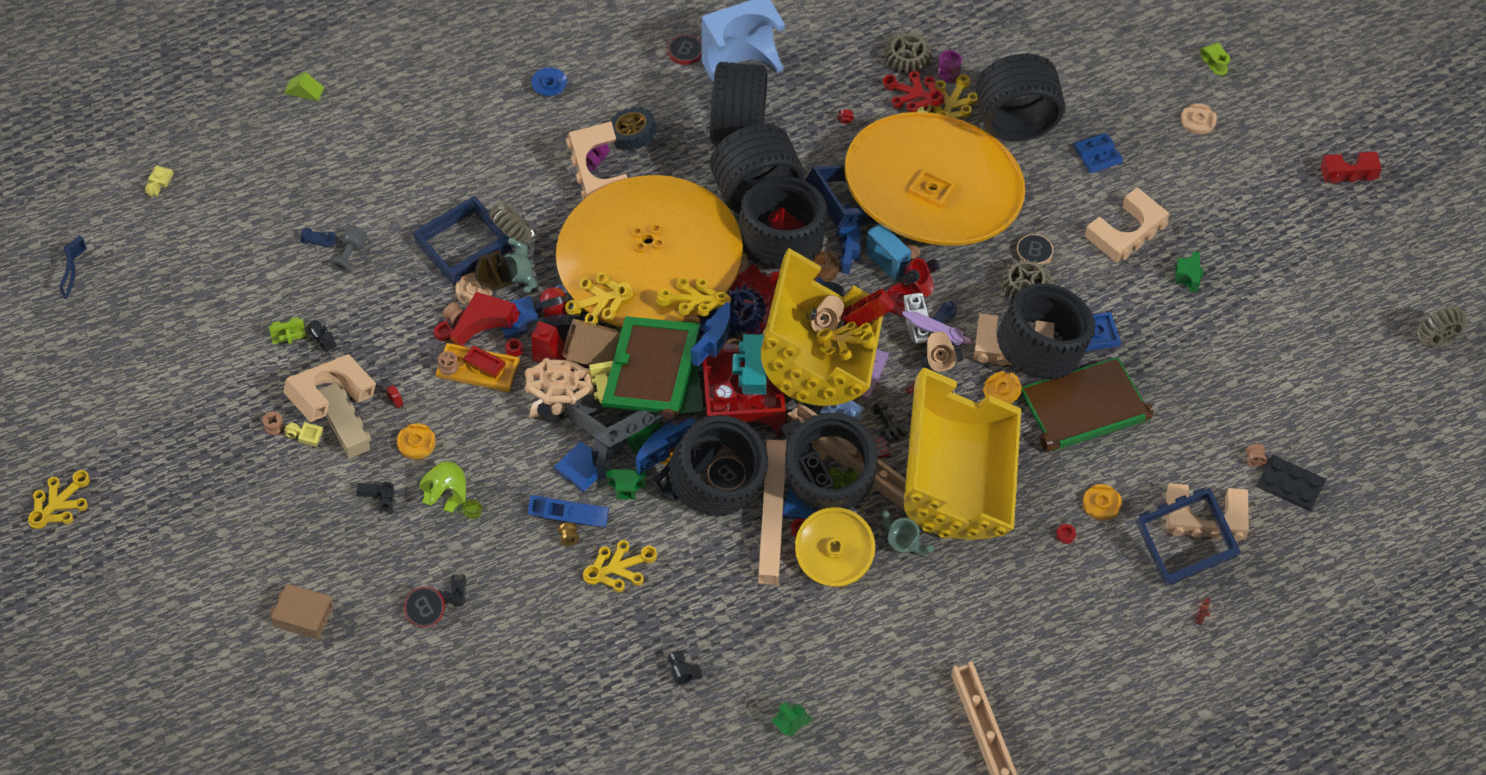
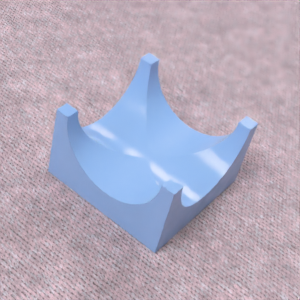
(741, 35)

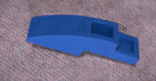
(851, 244)
(715, 337)
(658, 445)
(568, 511)

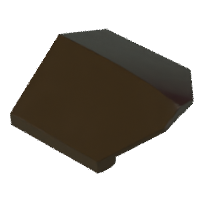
(493, 271)

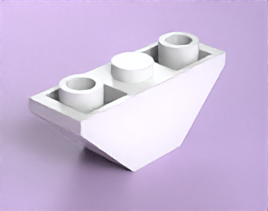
(916, 303)

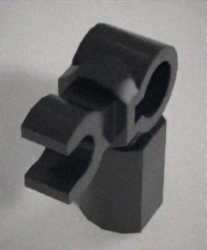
(321, 335)
(385, 491)
(457, 594)

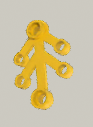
(953, 102)
(695, 298)
(601, 299)
(827, 336)
(58, 502)
(618, 567)

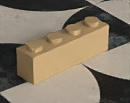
(344, 422)

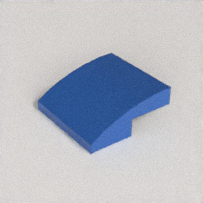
(1098, 153)
(578, 467)

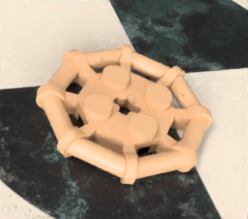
(558, 390)

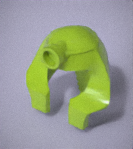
(442, 477)

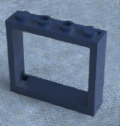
(841, 217)
(450, 218)
(1180, 503)

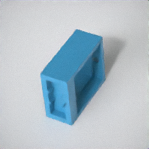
(887, 251)

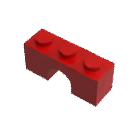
(1337, 170)

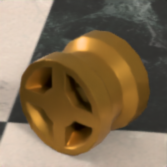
(568, 534)

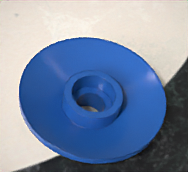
(549, 81)

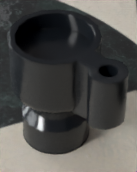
(681, 670)

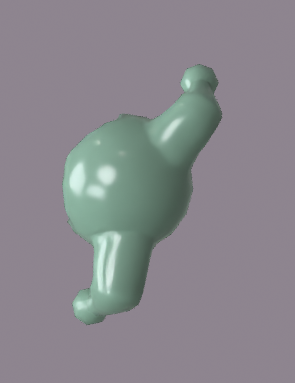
(520, 266)
(904, 535)

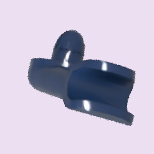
(324, 239)
(945, 312)

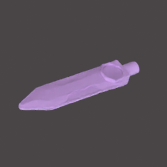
(931, 325)

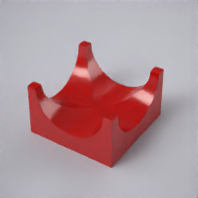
(749, 408)

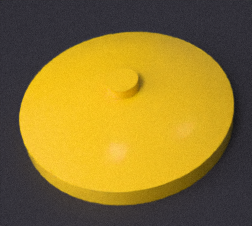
(835, 547)

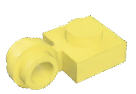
(159, 177)
(309, 434)

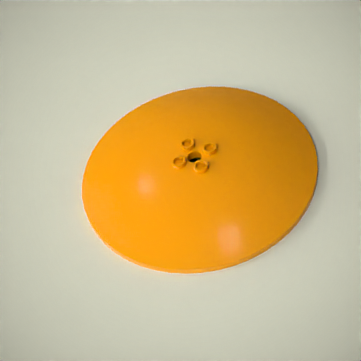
(907, 153)
(690, 235)

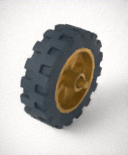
(630, 122)

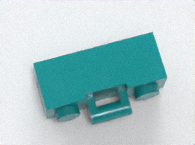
(752, 376)

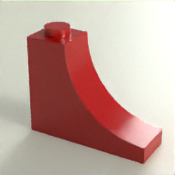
(482, 314)
(548, 344)

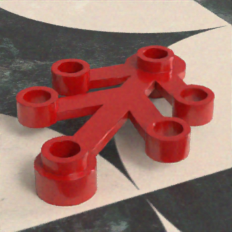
(934, 98)

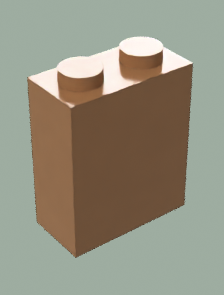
(590, 343)
(301, 611)

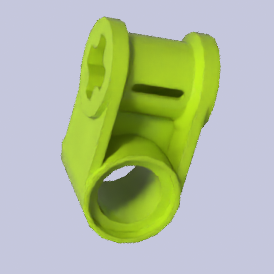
(1215, 58)

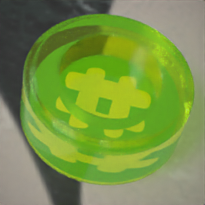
(472, 509)

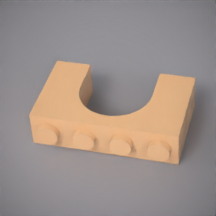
(581, 143)
(1120, 244)
(986, 342)
(344, 370)
(1187, 523)

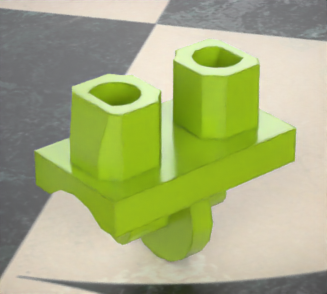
(287, 331)

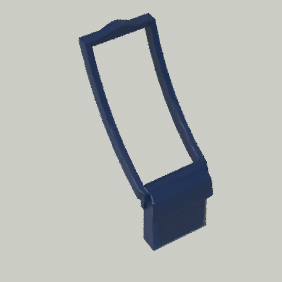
(71, 251)

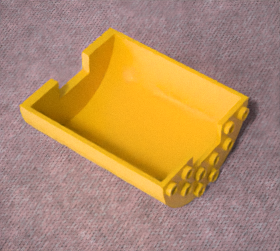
(791, 348)
(961, 461)

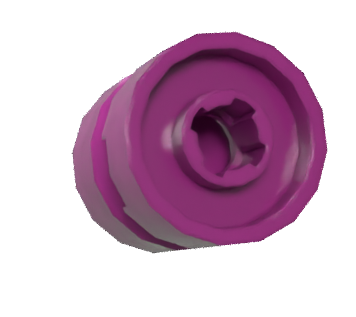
(949, 66)
(595, 156)

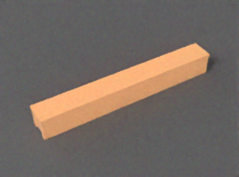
(886, 480)
(772, 513)
(982, 720)

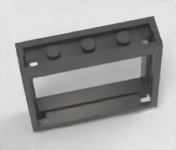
(621, 430)

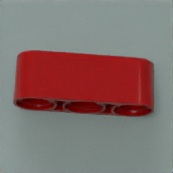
(868, 308)

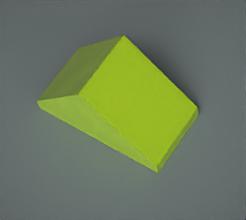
(305, 87)

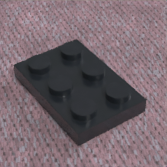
(1291, 483)

